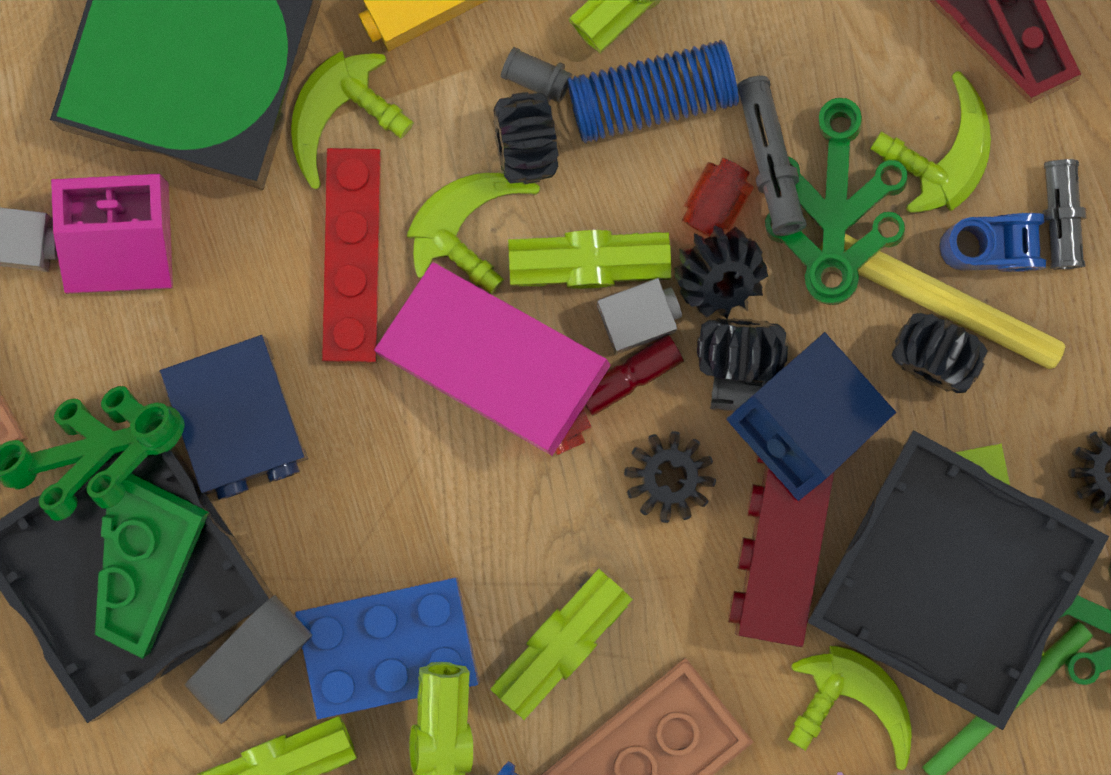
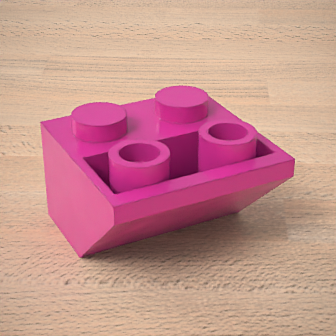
(113, 233)

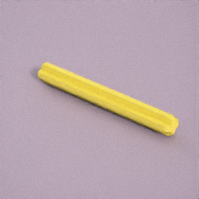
(961, 308)

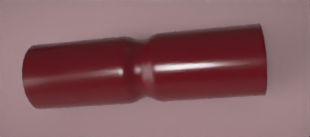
(635, 372)

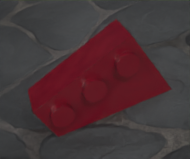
(1018, 41)

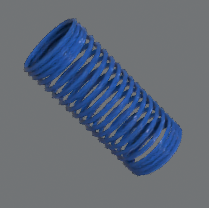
(586, 105)

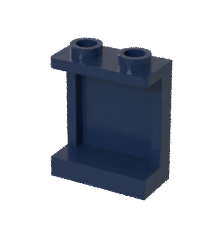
(811, 416)
(234, 417)

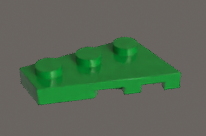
(143, 561)

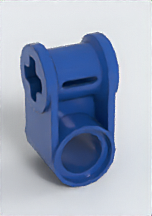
(1005, 243)

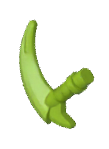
(328, 89)
(961, 169)
(442, 216)
(859, 678)

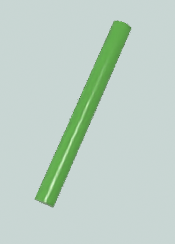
(979, 729)

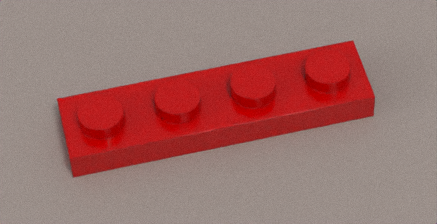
(351, 255)

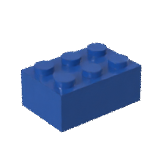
(373, 645)

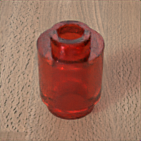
(717, 197)

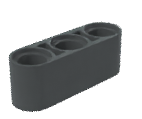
(248, 659)

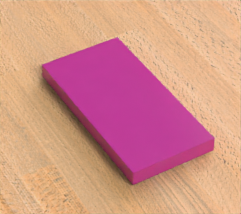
(492, 358)

